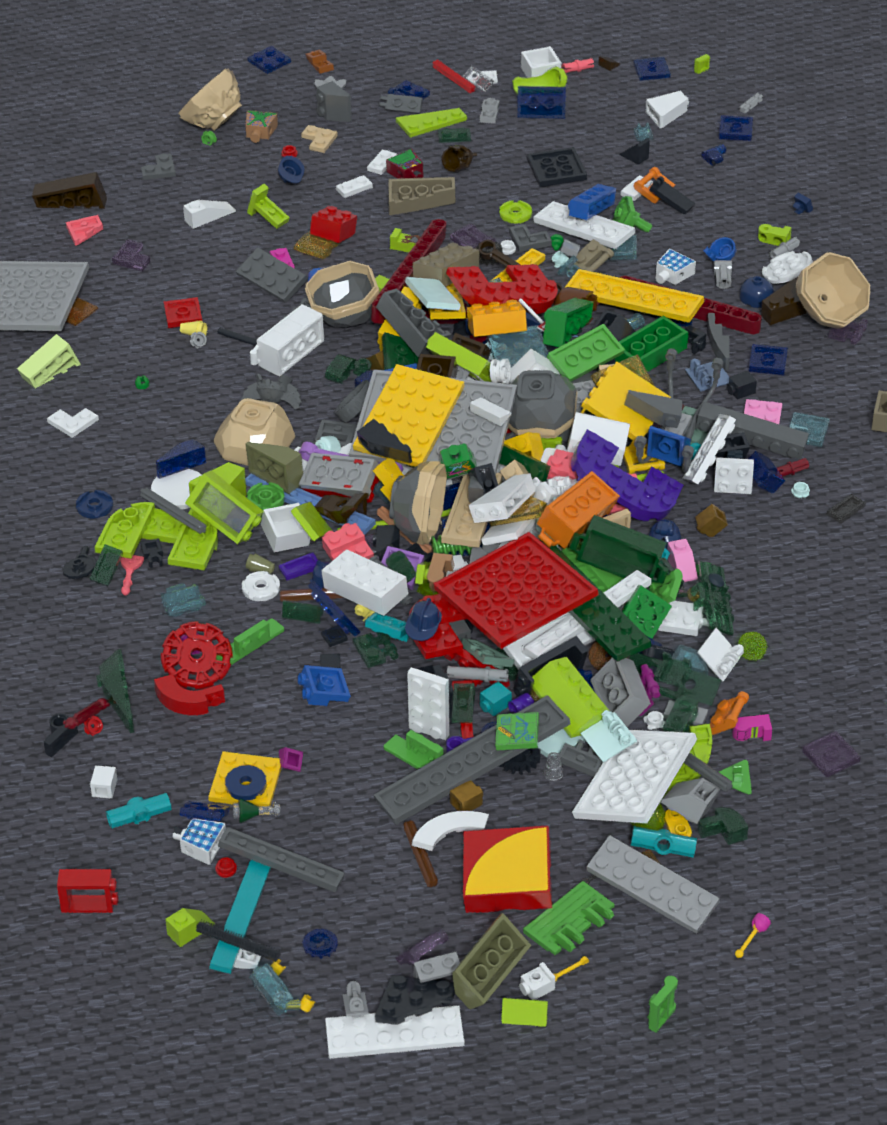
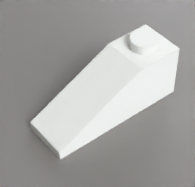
(203, 211)

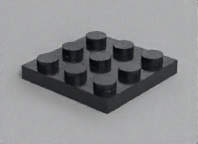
(556, 166)

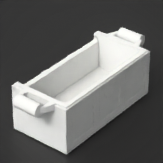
(289, 340)

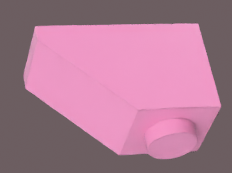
(682, 558)

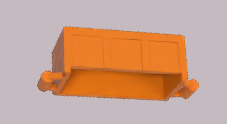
(575, 509)

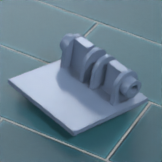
(703, 375)

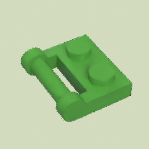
(669, 591)
(662, 1004)

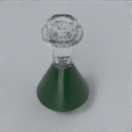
(245, 810)

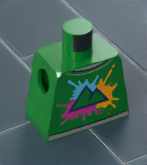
(457, 460)

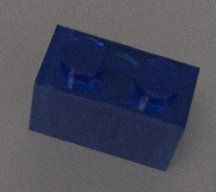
(766, 473)

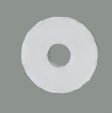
(260, 594)

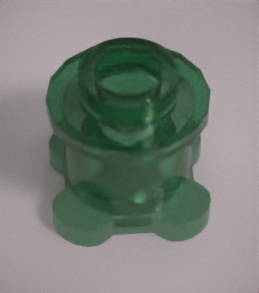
(361, 366)

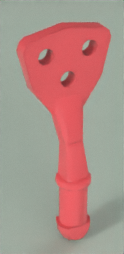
(130, 565)

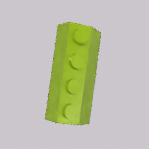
(570, 693)

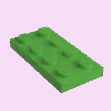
(585, 353)

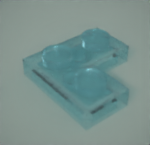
(814, 425)

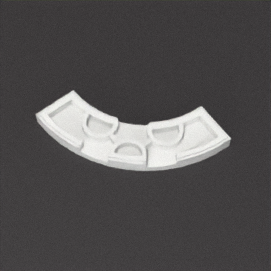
(441, 825)

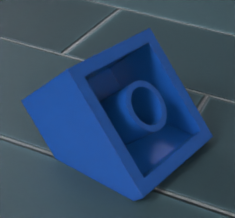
(666, 445)

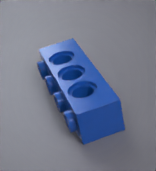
(592, 202)

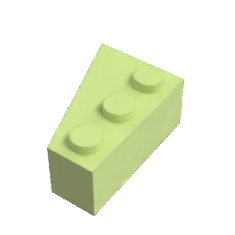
(48, 361)

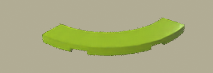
(701, 750)

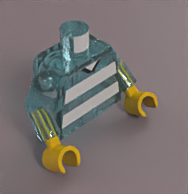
(275, 992)

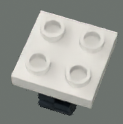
(734, 473)

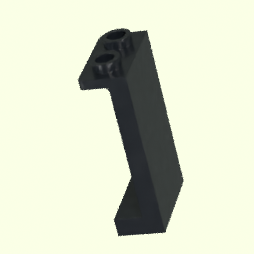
(572, 649)

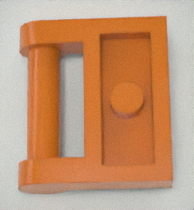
(639, 184)
(727, 713)

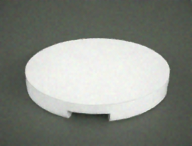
(786, 267)
(175, 487)

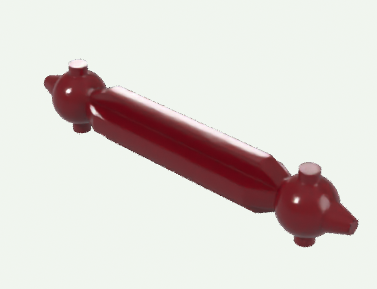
(87, 712)

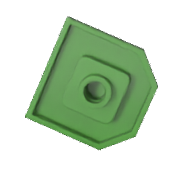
(627, 215)

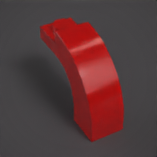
(187, 701)

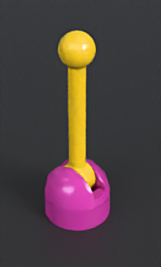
(759, 924)

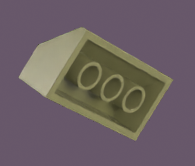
(489, 962)

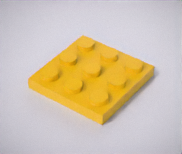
(229, 761)

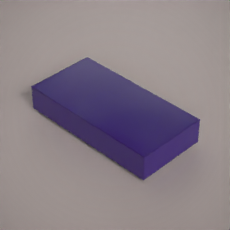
(298, 566)

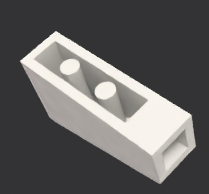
(503, 499)

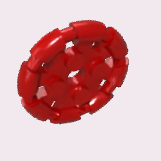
(197, 666)

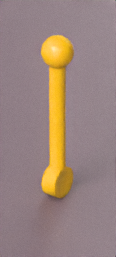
(583, 960)

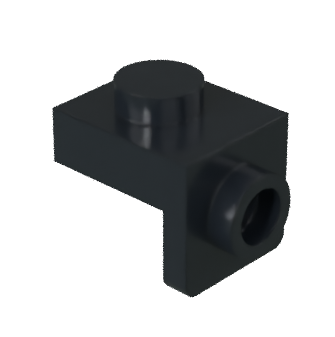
(696, 338)

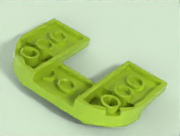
(144, 521)

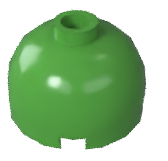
(266, 495)

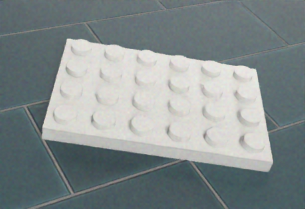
(636, 778)

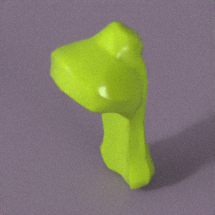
(551, 78)

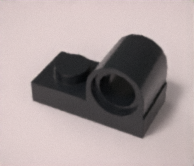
(59, 734)

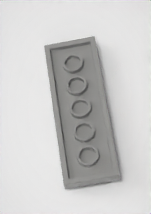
(653, 884)

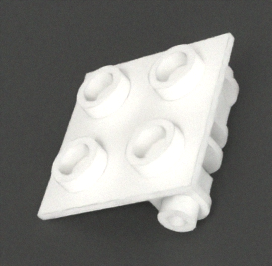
(720, 654)

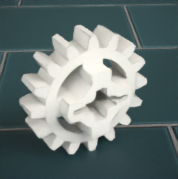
(561, 484)

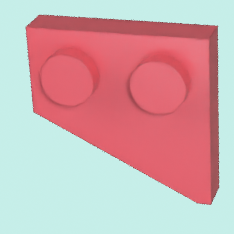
(84, 228)

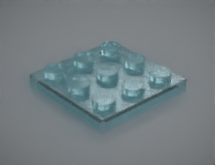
(516, 344)

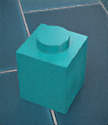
(495, 698)

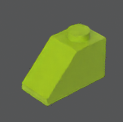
(183, 923)

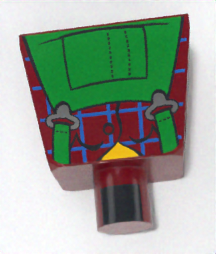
(405, 165)

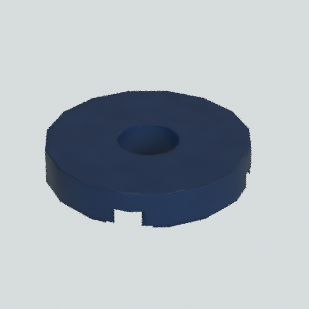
(89, 511)
(245, 774)

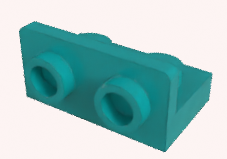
(393, 627)

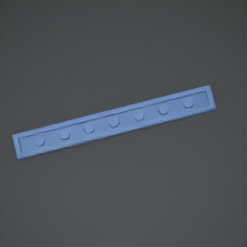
(301, 496)

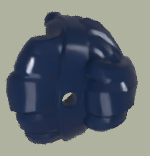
(665, 529)

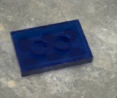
(329, 606)

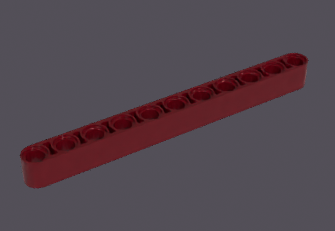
(427, 243)

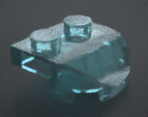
(182, 599)

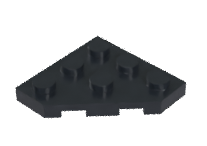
(410, 997)

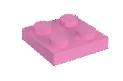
(764, 410)

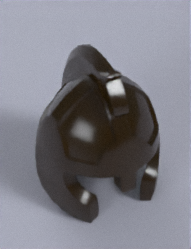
(457, 158)

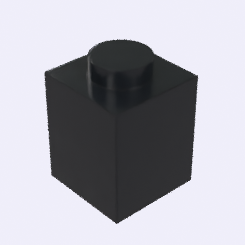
(742, 385)

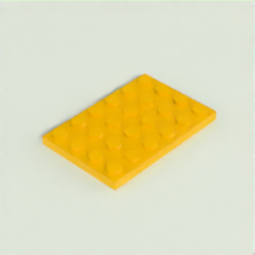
(414, 409)

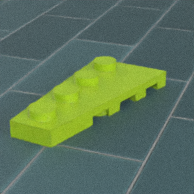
(427, 122)

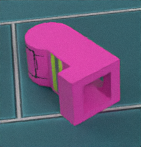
(753, 727)

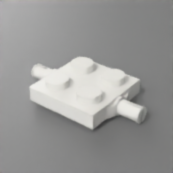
(683, 619)

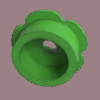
(209, 137)

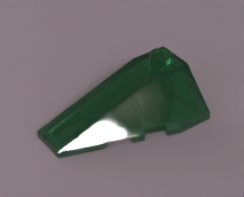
(114, 687)

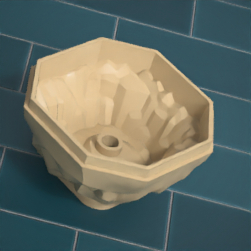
(214, 102)

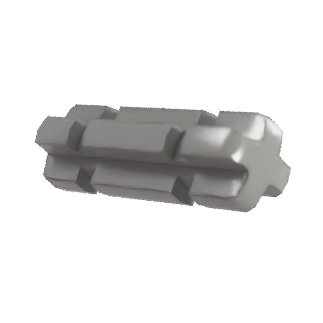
(750, 103)

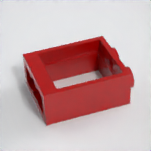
(86, 879)

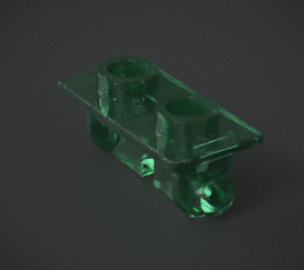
(302, 611)

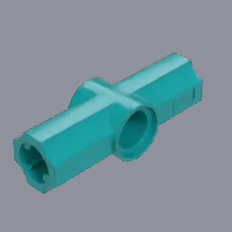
(138, 810)
(650, 840)

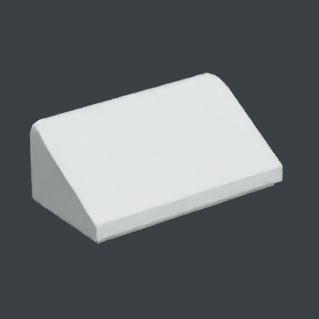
(489, 411)

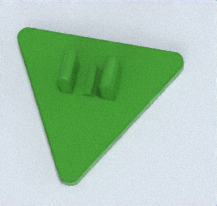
(739, 776)

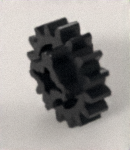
(523, 761)

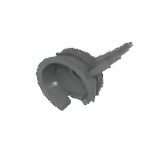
(274, 391)

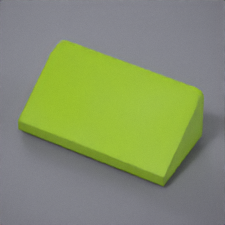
(524, 1012)

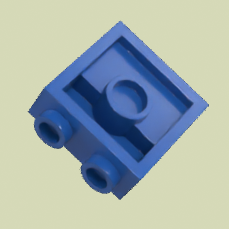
(323, 685)

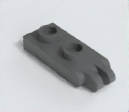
(402, 103)

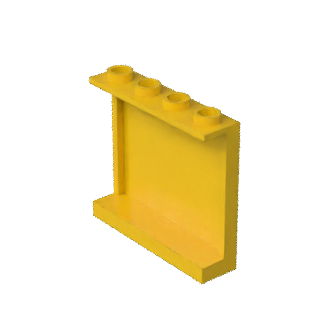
(609, 399)

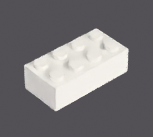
(365, 582)

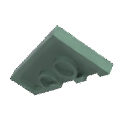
(487, 654)

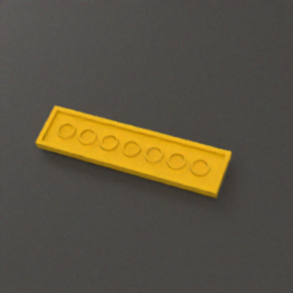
(638, 295)

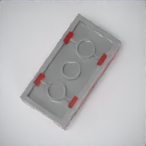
(339, 475)

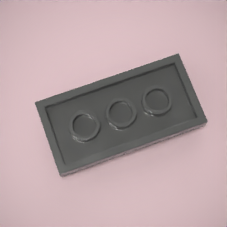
(271, 275)

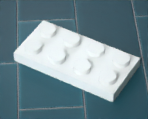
(706, 454)
(428, 703)

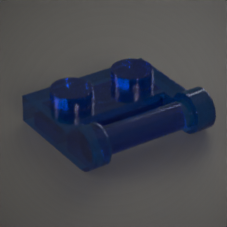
(409, 89)

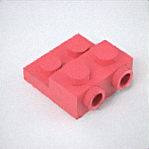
(561, 465)
(349, 538)

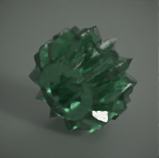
(400, 563)

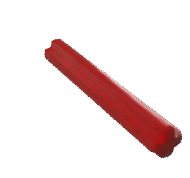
(455, 77)

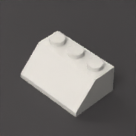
(608, 429)

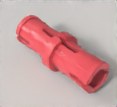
(578, 65)

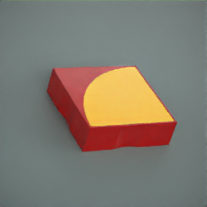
(507, 869)

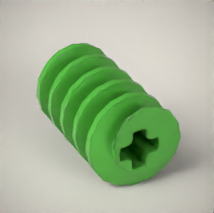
(439, 547)

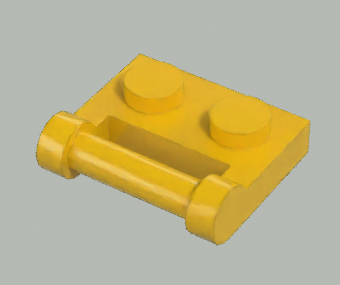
(631, 458)

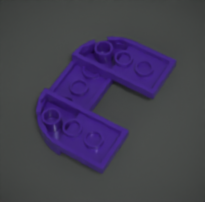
(644, 499)

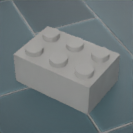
(621, 689)

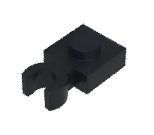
(152, 551)

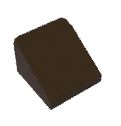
(608, 63)

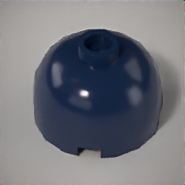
(755, 290)

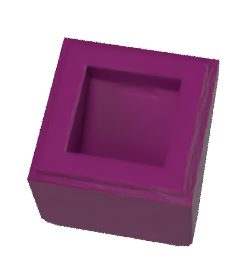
(290, 759)

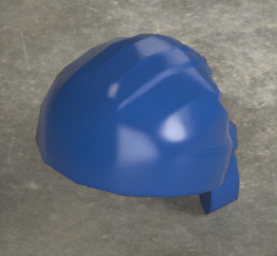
(721, 249)

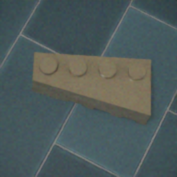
(420, 194)

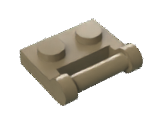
(589, 256)

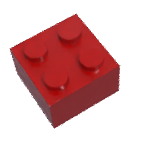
(333, 224)

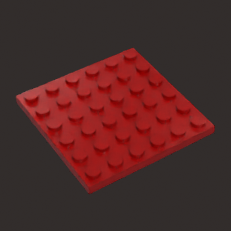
(515, 590)

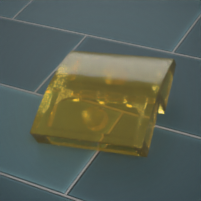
(315, 245)

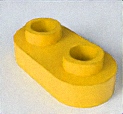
(676, 822)

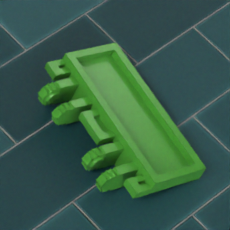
(601, 578)
(569, 919)

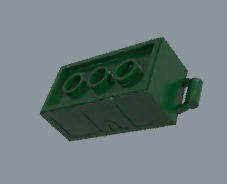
(620, 550)

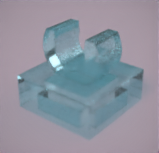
(643, 132)
(569, 267)

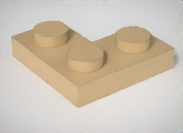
(321, 138)

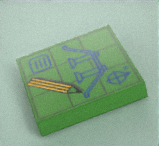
(517, 731)

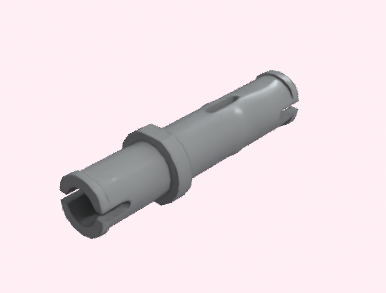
(486, 674)

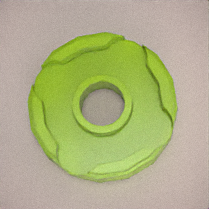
(523, 215)

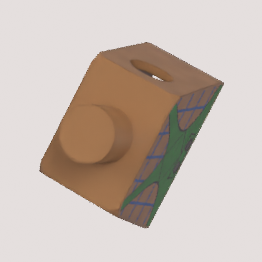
(260, 125)

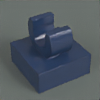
(802, 204)

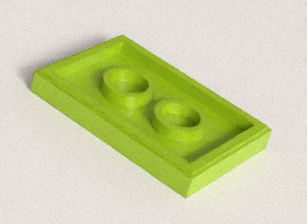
(311, 520)

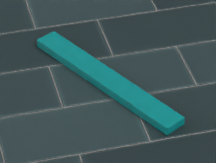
(241, 915)

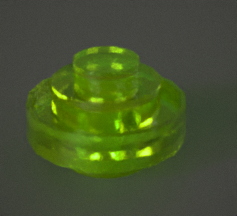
(754, 645)

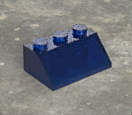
(541, 102)

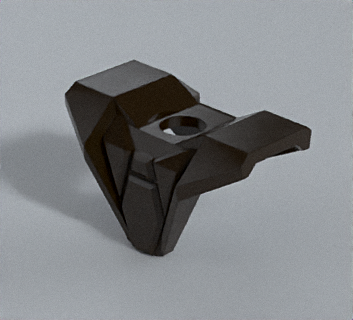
(329, 506)

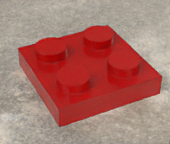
(182, 311)

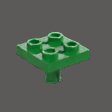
(639, 608)

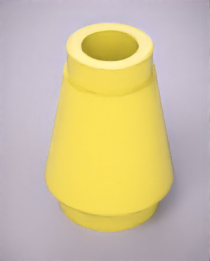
(191, 327)

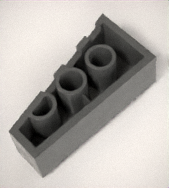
(409, 321)

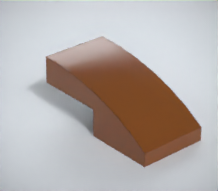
(319, 61)

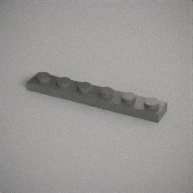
(281, 859)

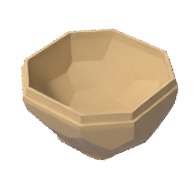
(839, 284)
(252, 422)

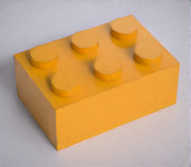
(496, 318)

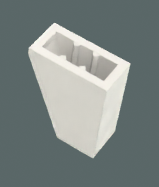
(666, 107)

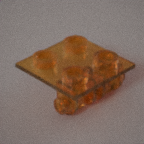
(80, 311)

